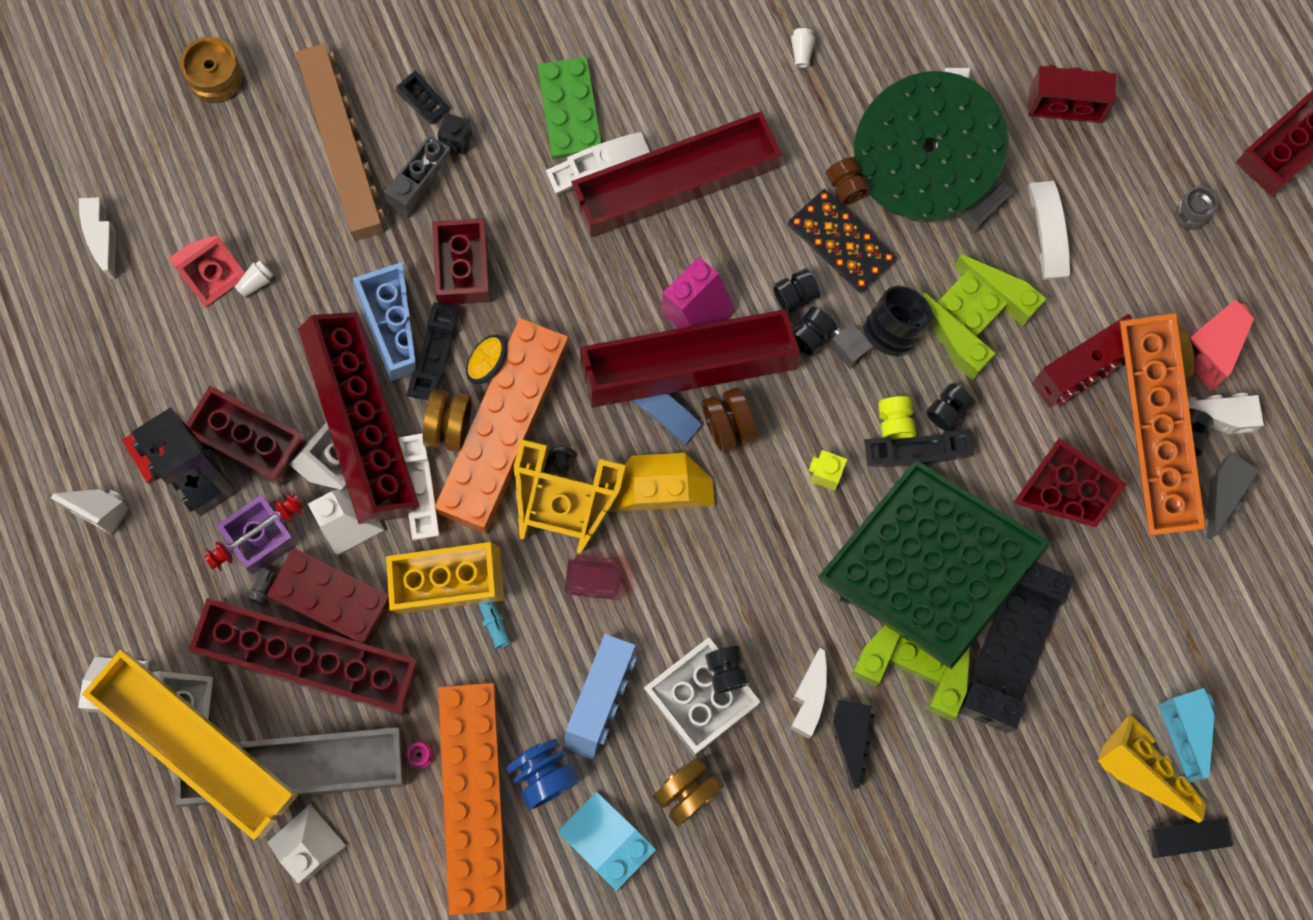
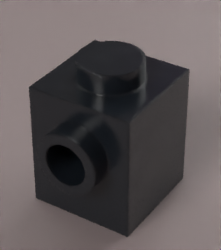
(455, 133)

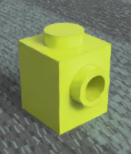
(827, 469)

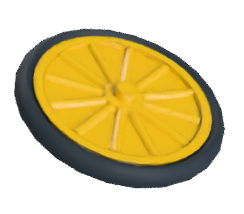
(486, 359)

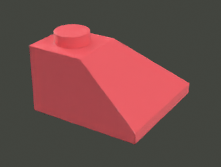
(207, 268)

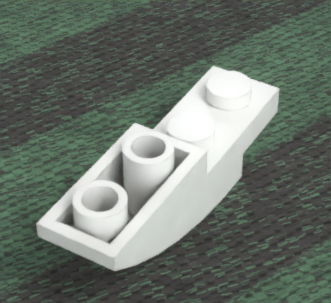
(596, 159)

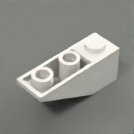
(1233, 414)

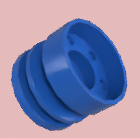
(543, 775)

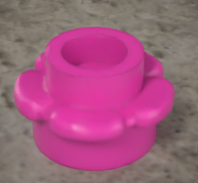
(419, 747)

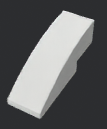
(98, 233)
(811, 696)

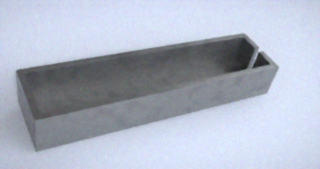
(324, 763)

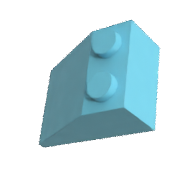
(1190, 728)
(606, 841)

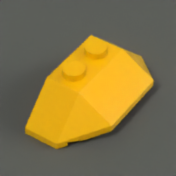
(664, 483)

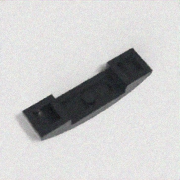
(434, 352)
(925, 449)

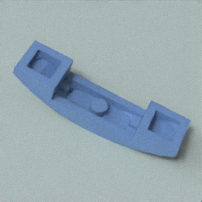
(670, 415)

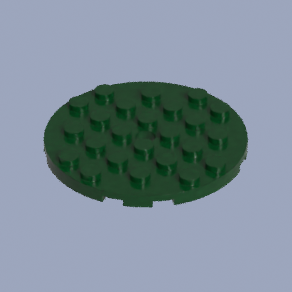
(968, 151)

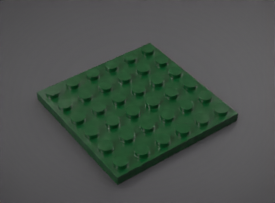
(933, 563)

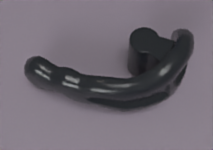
(561, 455)

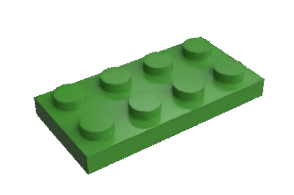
(568, 106)

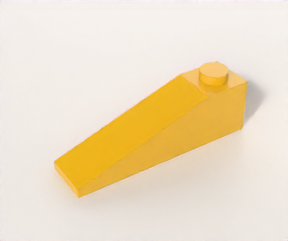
(1137, 763)

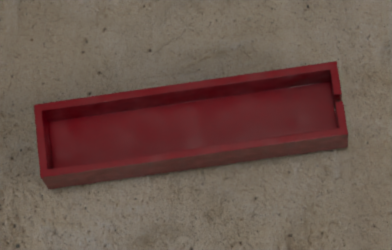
(676, 174)
(689, 358)

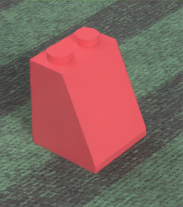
(1220, 343)

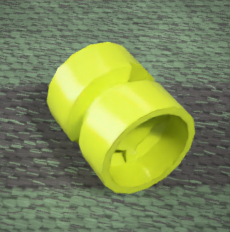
(896, 417)

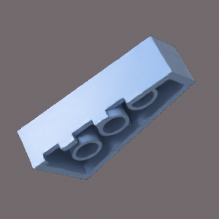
(387, 315)
(598, 697)

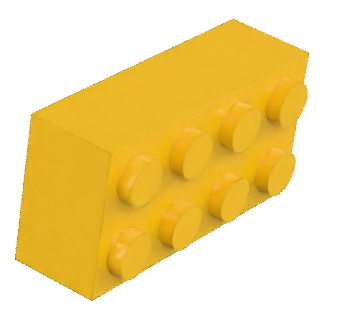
(445, 578)

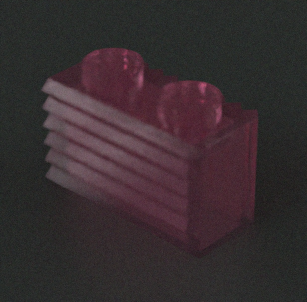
(593, 578)

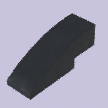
(1189, 838)

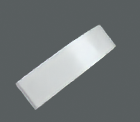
(1051, 230)
(424, 518)

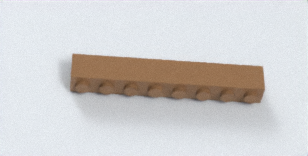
(339, 142)

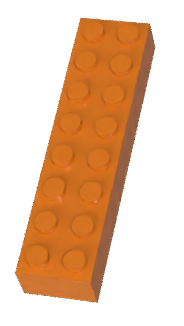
(503, 418)
(1162, 424)
(472, 799)

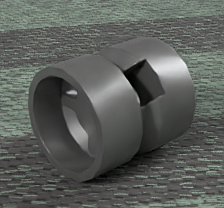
(1196, 208)

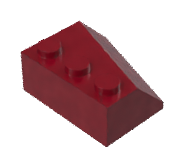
(1070, 486)

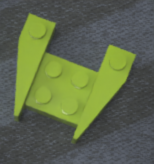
(973, 306)
(892, 649)

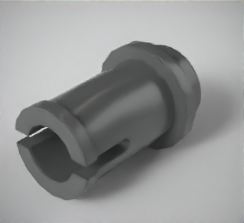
(261, 586)

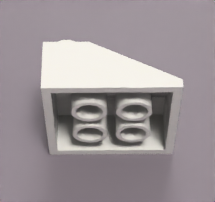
(689, 701)

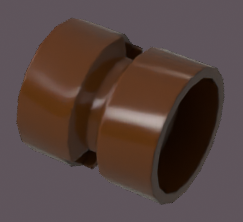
(846, 178)

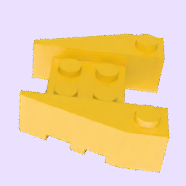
(562, 502)

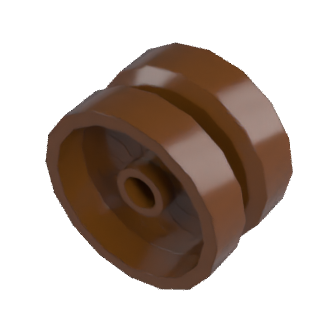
(730, 421)

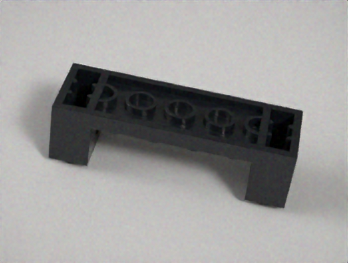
(182, 462)
(1013, 649)

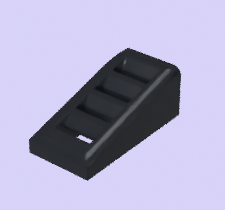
(415, 78)

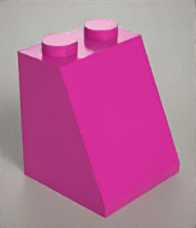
(696, 297)

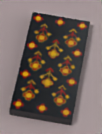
(842, 241)

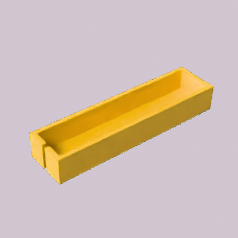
(190, 745)

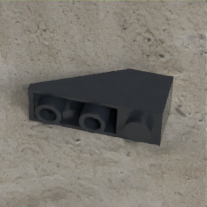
(850, 733)

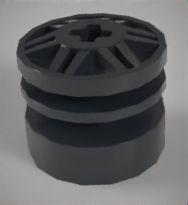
(898, 321)

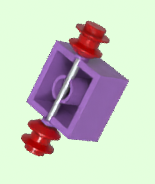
(255, 534)

